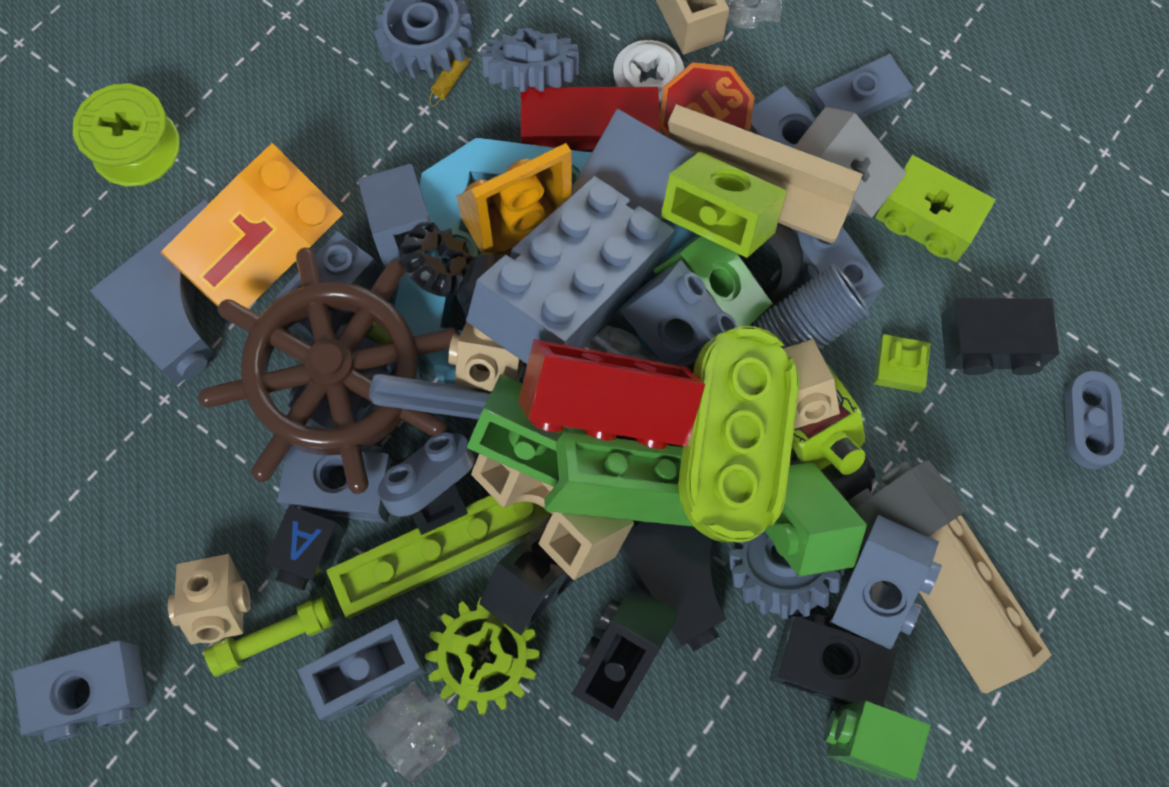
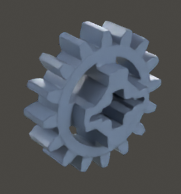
(530, 60)

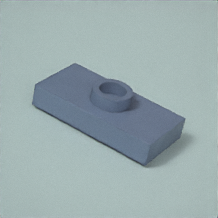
(865, 88)

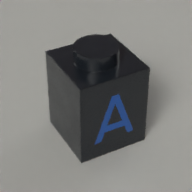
(304, 548)

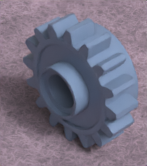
(423, 34)
(776, 586)

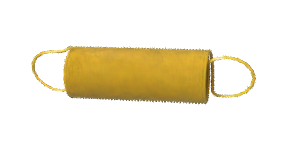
(448, 79)

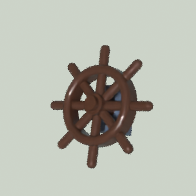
(336, 373)

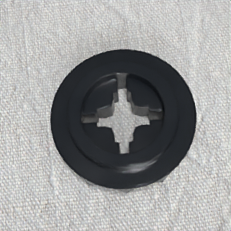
(428, 270)

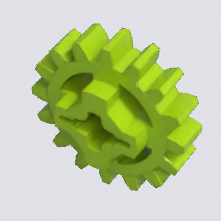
(474, 680)

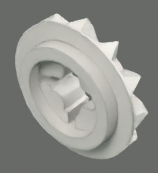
(644, 56)

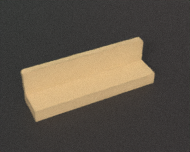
(816, 189)
(981, 612)

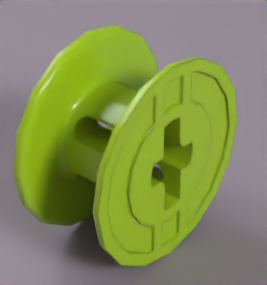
(126, 134)

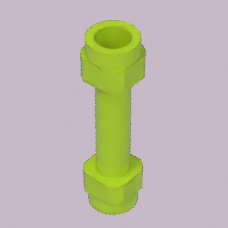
(228, 654)

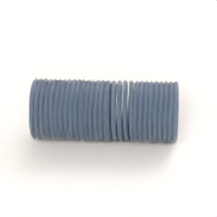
(829, 309)

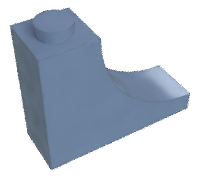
(158, 306)

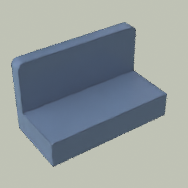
(393, 207)

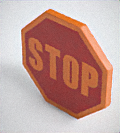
(709, 91)

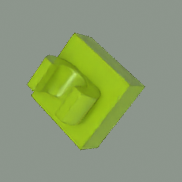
(902, 363)

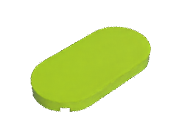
(741, 437)

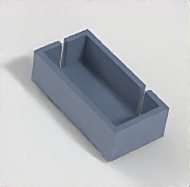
(569, 272)

